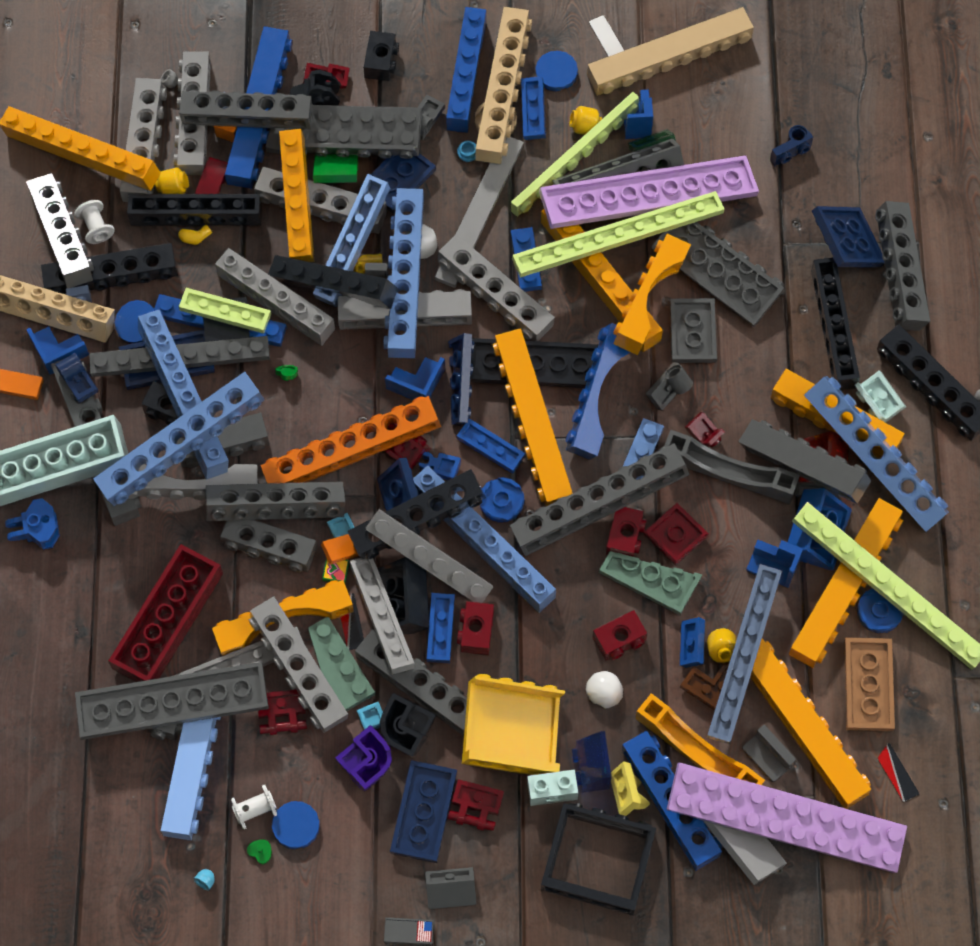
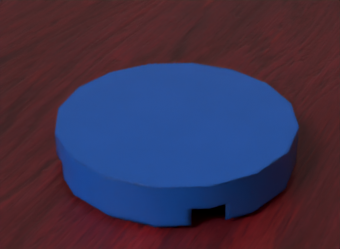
(557, 69)
(127, 320)
(503, 500)
(877, 612)
(296, 825)

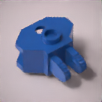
(38, 525)

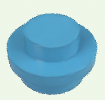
(467, 151)

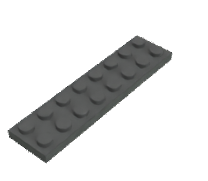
(171, 700)

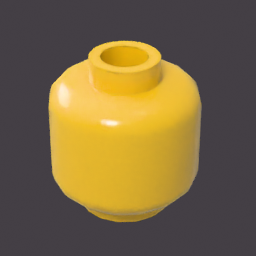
(584, 119)
(172, 181)
(721, 645)

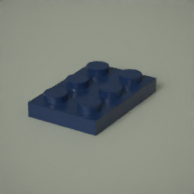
(403, 174)

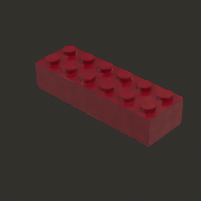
(166, 616)

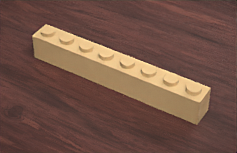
(670, 51)

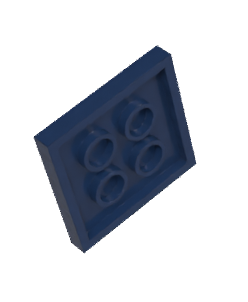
(848, 236)

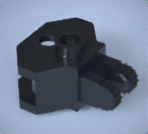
(319, 89)

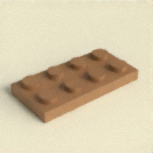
(869, 684)

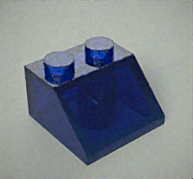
(593, 763)

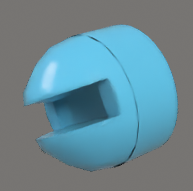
(205, 879)

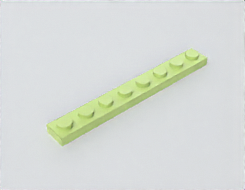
(581, 149)

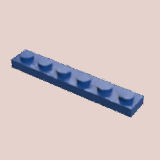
(170, 311)

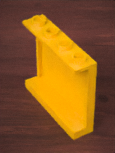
(511, 725)

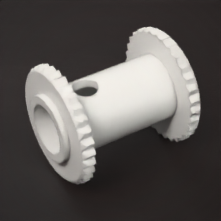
(91, 215)
(257, 805)

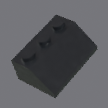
(407, 592)

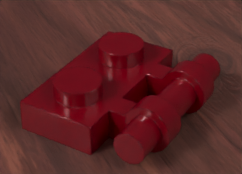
(282, 704)
(477, 798)

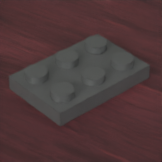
(693, 330)

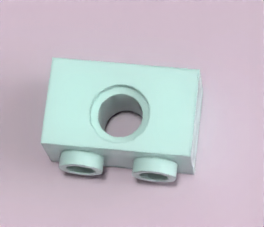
(552, 787)

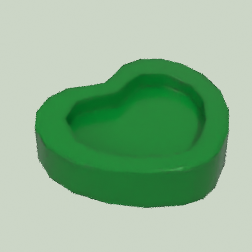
(287, 372)
(260, 850)

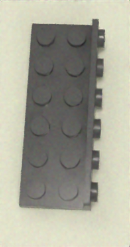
(364, 131)
(726, 273)

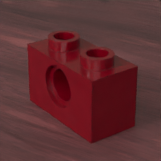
(630, 520)
(629, 626)
(479, 641)

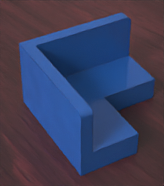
(640, 123)
(51, 351)
(416, 385)
(783, 558)

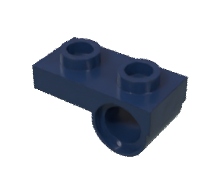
(792, 147)
(76, 378)

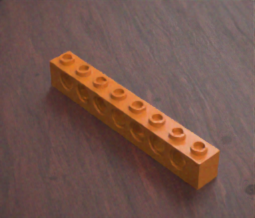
(363, 447)

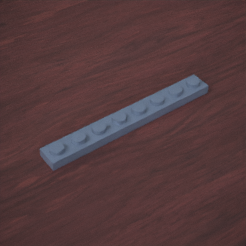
(744, 654)

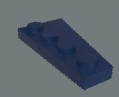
(460, 380)

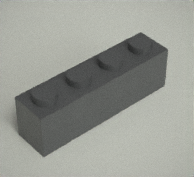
(237, 438)

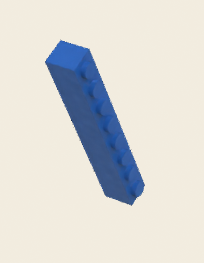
(266, 79)

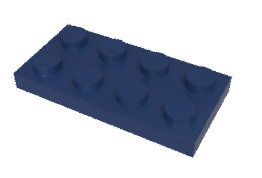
(143, 379)
(423, 811)

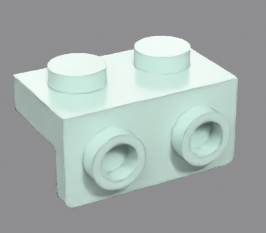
(880, 397)

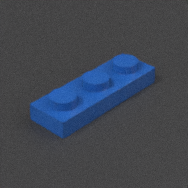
(533, 108)
(522, 241)
(491, 446)
(440, 628)

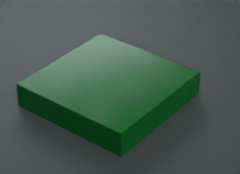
(335, 169)

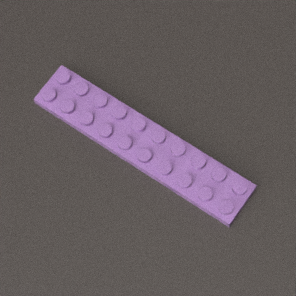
(645, 191)
(786, 817)

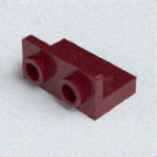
(411, 449)

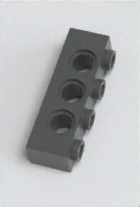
(298, 561)

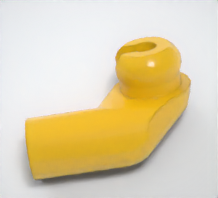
(194, 237)
(369, 258)

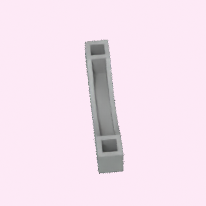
(178, 489)

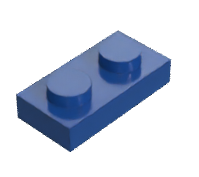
(692, 642)

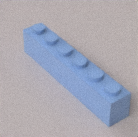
(355, 231)
(189, 778)

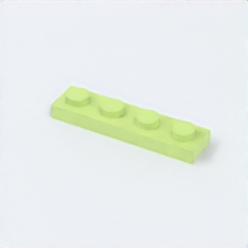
(225, 310)

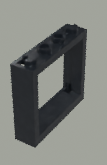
(584, 894)

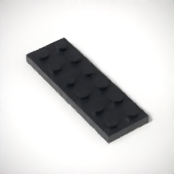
(553, 363)

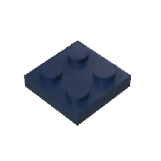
(397, 484)

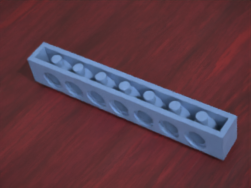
(405, 201)
(179, 386)
(166, 439)
(879, 466)
(493, 548)

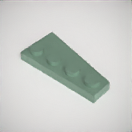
(658, 583)
(339, 665)

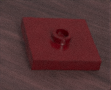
(676, 534)

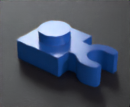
(444, 466)

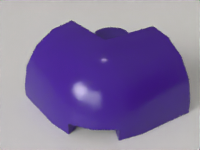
(366, 758)

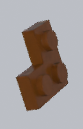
(703, 687)

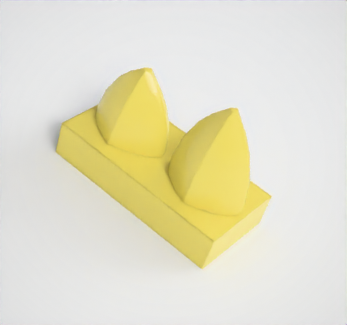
(625, 789)

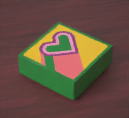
(336, 571)

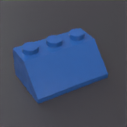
(832, 509)

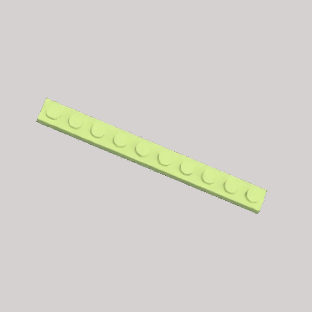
(617, 234)
(888, 585)

